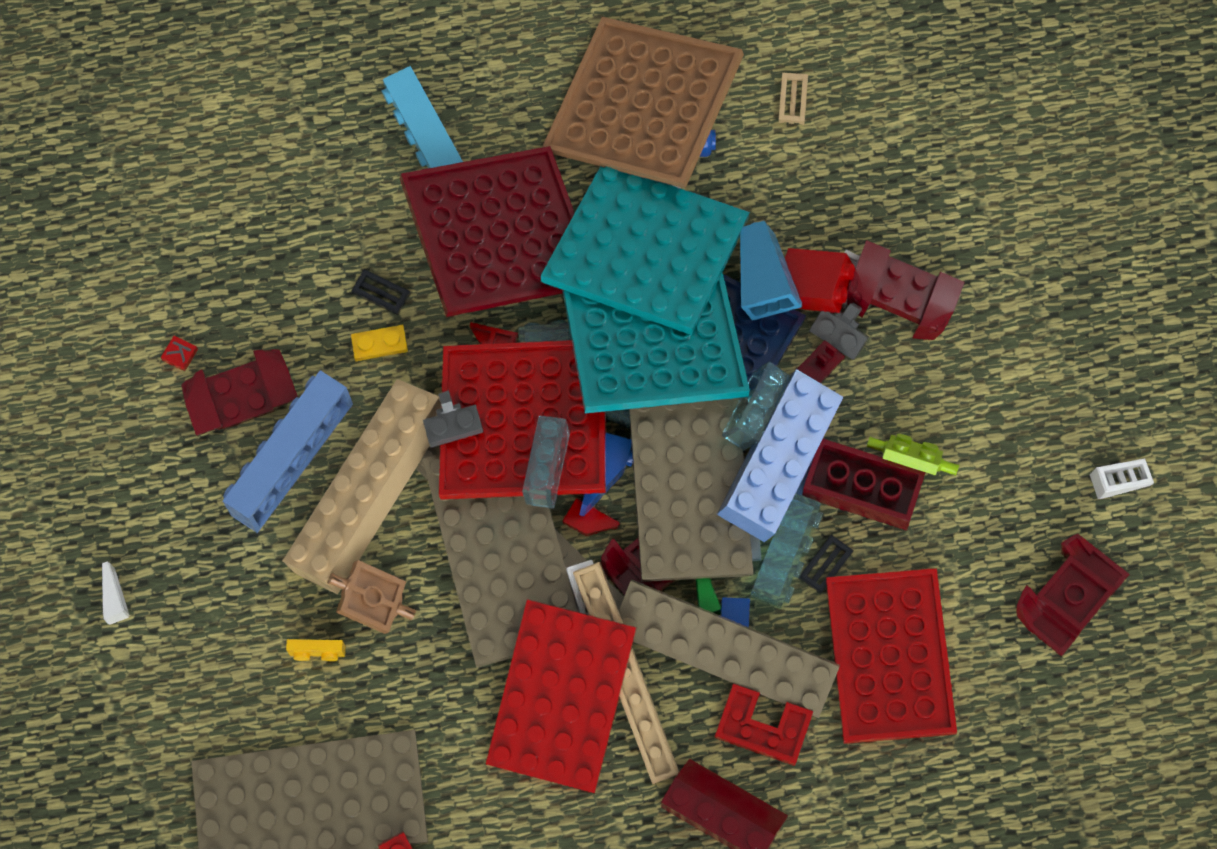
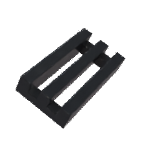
(400, 302)
(840, 546)

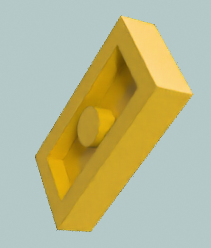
(379, 343)
(327, 649)

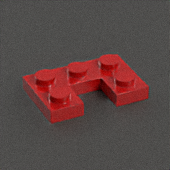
(777, 743)

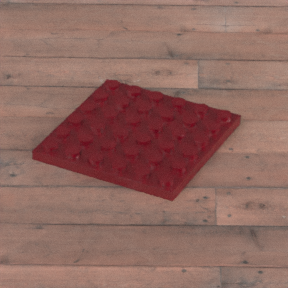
(490, 227)

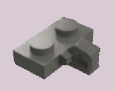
(841, 330)
(452, 422)

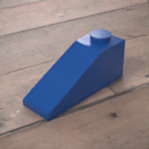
(617, 457)

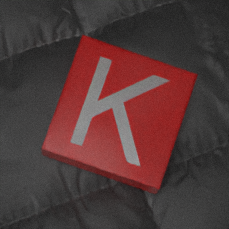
(179, 353)

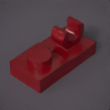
(821, 362)

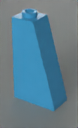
(765, 277)

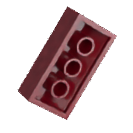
(722, 809)

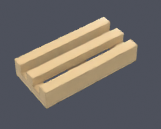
(791, 118)

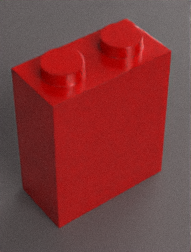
(820, 278)

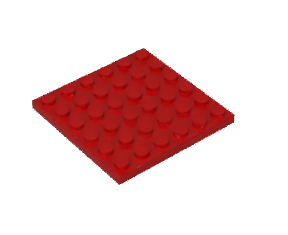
(511, 390)

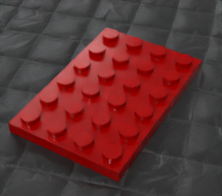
(890, 656)
(561, 696)

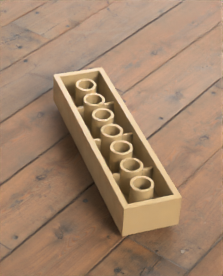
(364, 487)

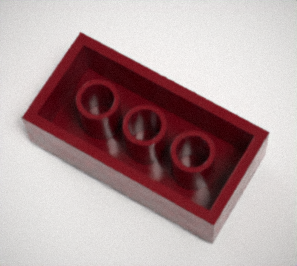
(863, 484)

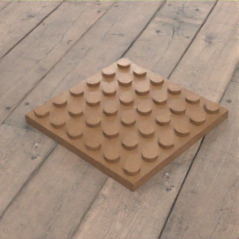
(643, 101)

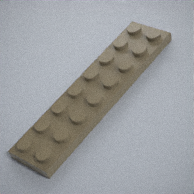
(727, 648)

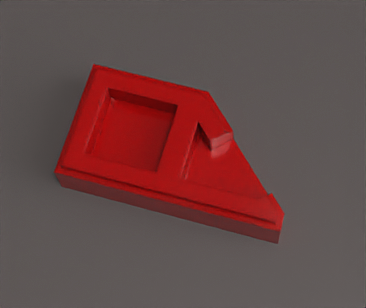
(492, 335)
(591, 523)

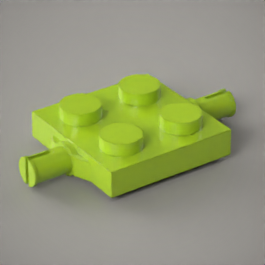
(912, 454)

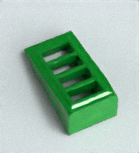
(706, 596)

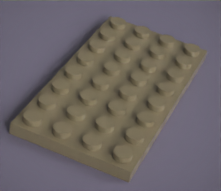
(680, 484)
(499, 560)
(312, 795)

